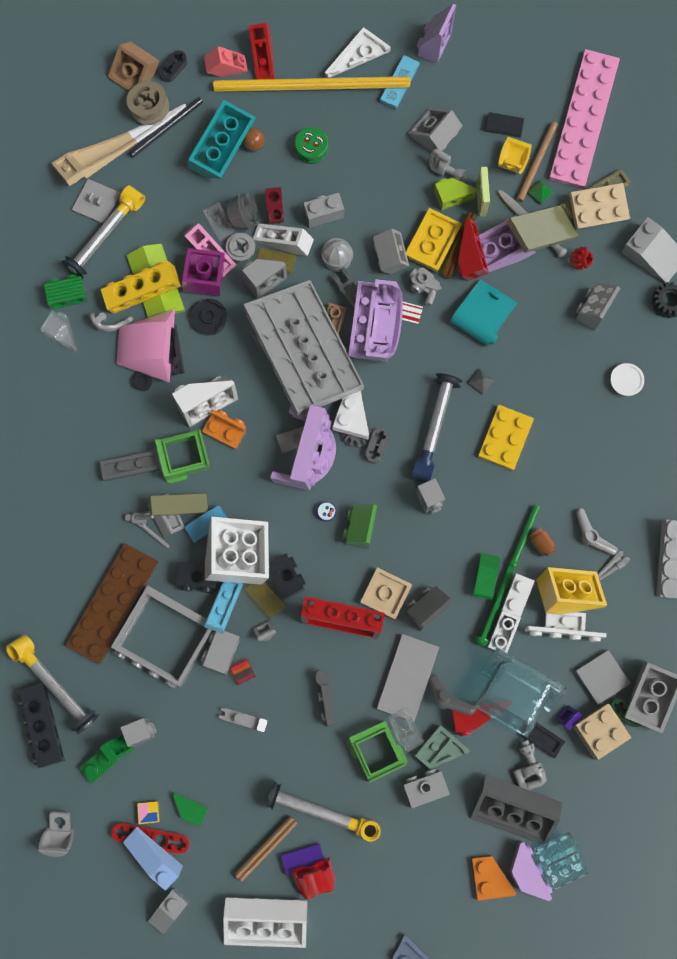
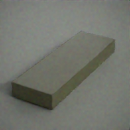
(178, 504)

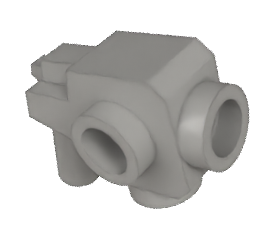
(424, 281)

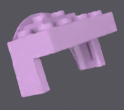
(386, 321)
(314, 433)

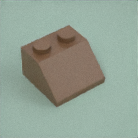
(132, 66)

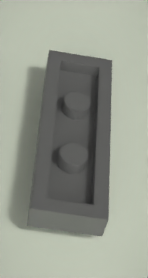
(130, 465)

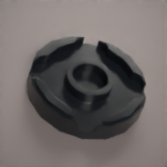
(208, 317)

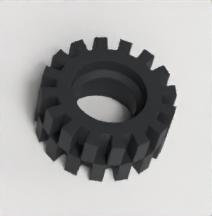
(658, 302)

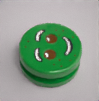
(311, 145)

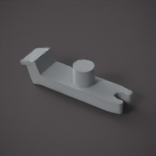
(243, 719)

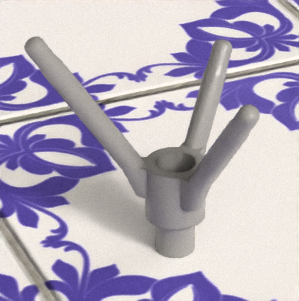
(140, 519)

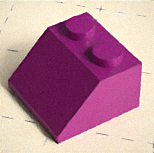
(203, 272)

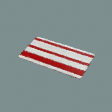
(411, 312)

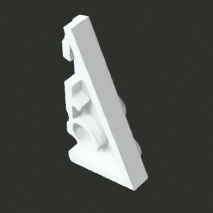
(360, 50)
(352, 417)

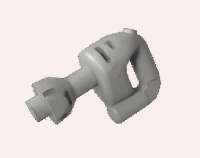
(442, 165)
(533, 768)

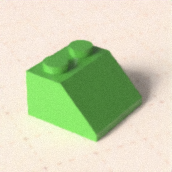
(361, 525)

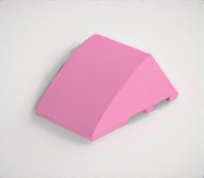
(146, 345)

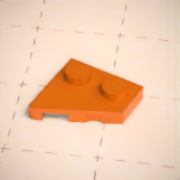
(490, 879)

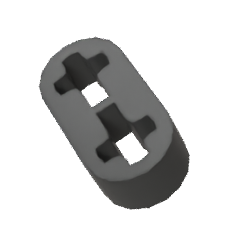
(381, 448)

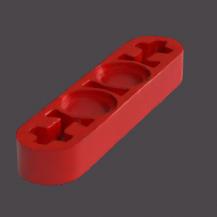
(152, 833)

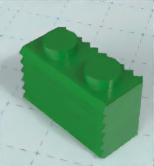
(65, 292)

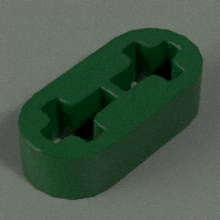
(624, 705)

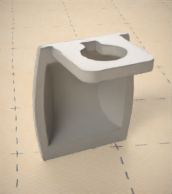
(57, 840)

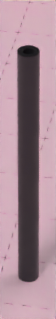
(167, 126)

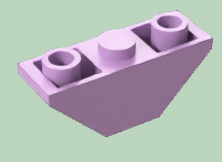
(528, 874)

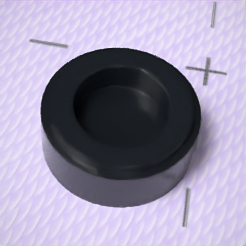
(142, 381)

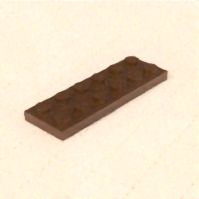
(112, 603)

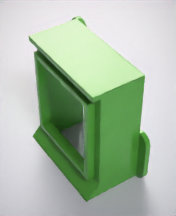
(180, 474)
(353, 742)

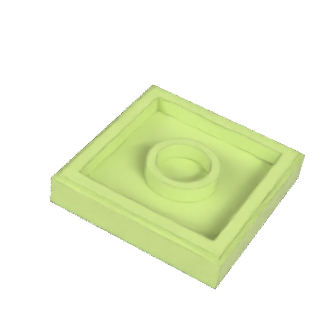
(483, 194)

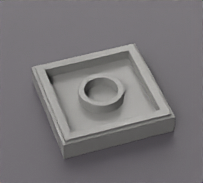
(602, 677)

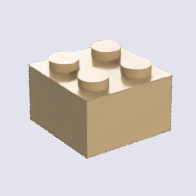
(601, 731)

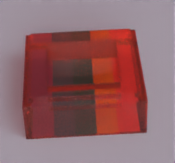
(242, 672)

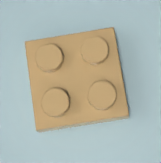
(386, 593)

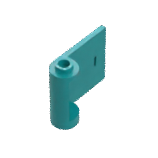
(483, 313)

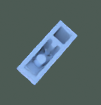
(153, 859)

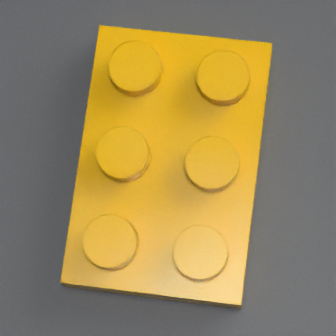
(433, 240)
(505, 437)

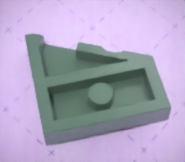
(440, 749)

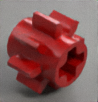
(581, 258)

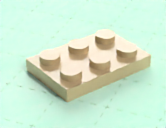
(599, 206)

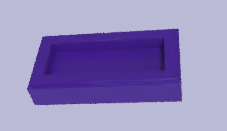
(305, 856)

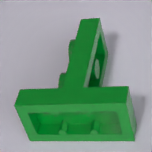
(106, 758)

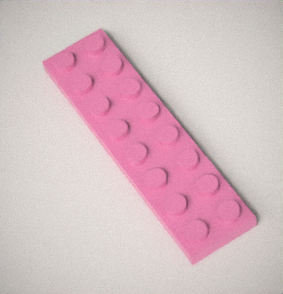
(584, 119)

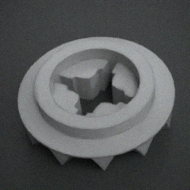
(242, 239)

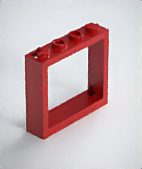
(342, 617)

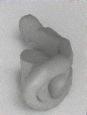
(97, 322)

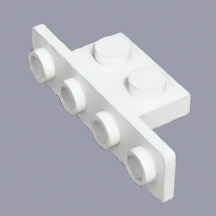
(567, 624)

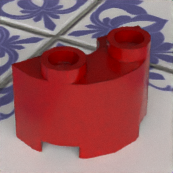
(314, 879)

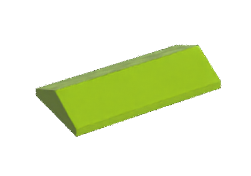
(148, 257)

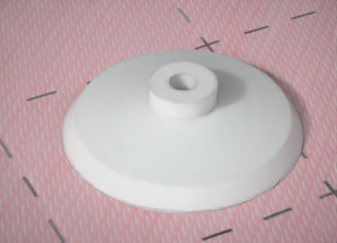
(627, 379)

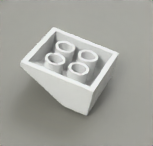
(198, 399)
(237, 551)

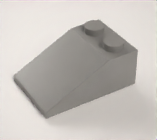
(653, 250)
(653, 697)

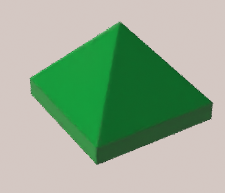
(540, 192)

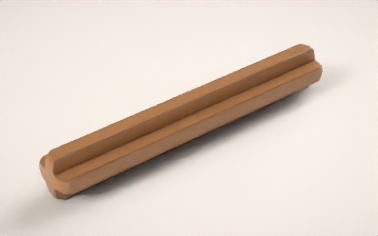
(265, 849)

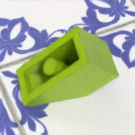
(453, 192)

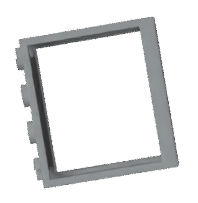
(131, 621)

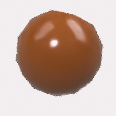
(254, 140)

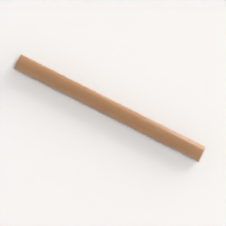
(535, 165)

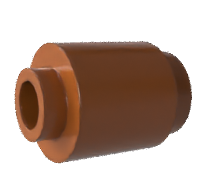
(543, 542)

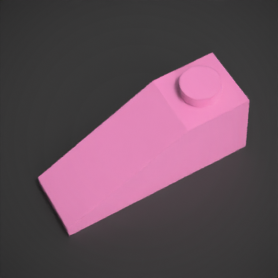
(203, 241)

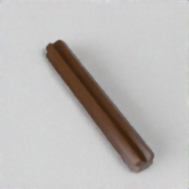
(454, 255)

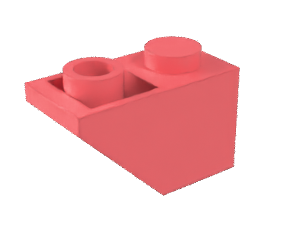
(225, 62)

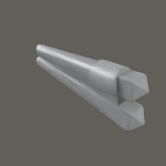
(613, 565)

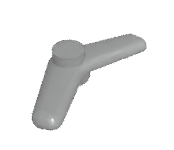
(591, 537)

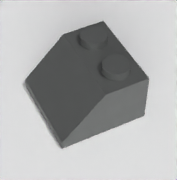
(428, 607)

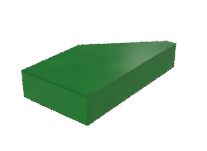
(190, 810)

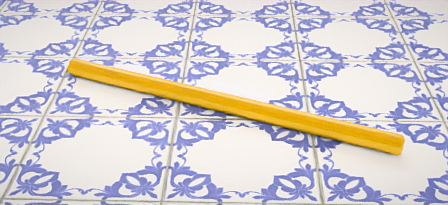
(311, 83)

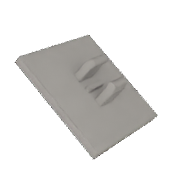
(96, 201)

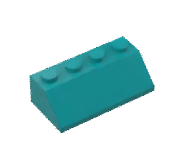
(220, 141)

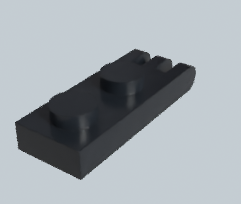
(175, 355)

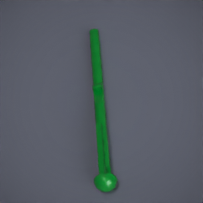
(482, 639)

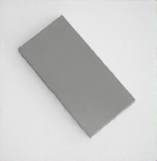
(408, 676)

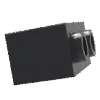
(185, 573)
(286, 588)

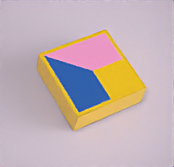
(148, 812)

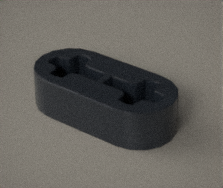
(173, 66)

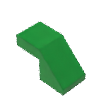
(486, 576)

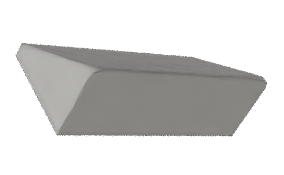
(169, 524)

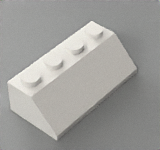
(265, 922)

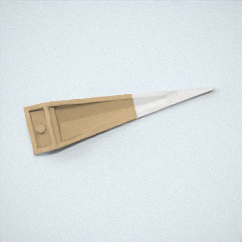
(90, 159)

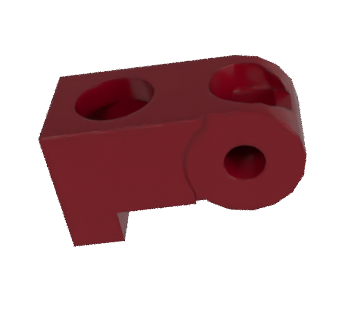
(274, 205)

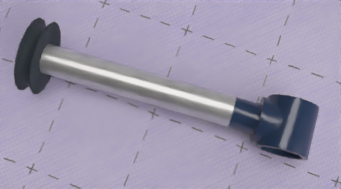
(424, 466)

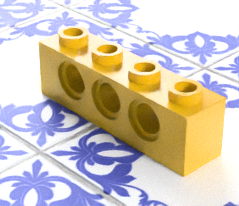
(150, 289)

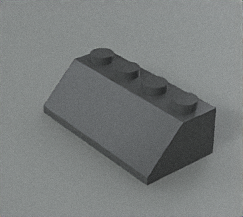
(516, 810)

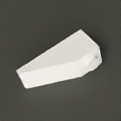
(284, 238)

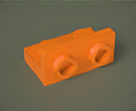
(225, 429)

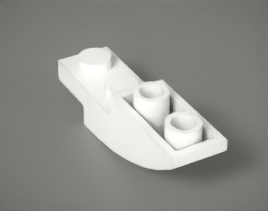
(511, 613)

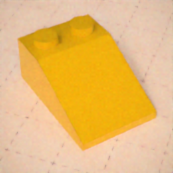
(570, 591)

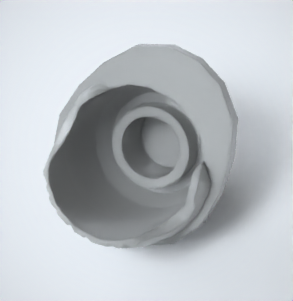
(337, 254)

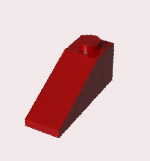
(262, 50)
(471, 254)
(466, 723)

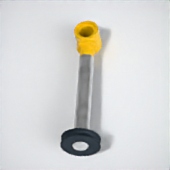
(129, 200)
(23, 650)
(322, 813)

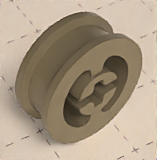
(148, 110)

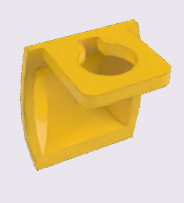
(514, 155)

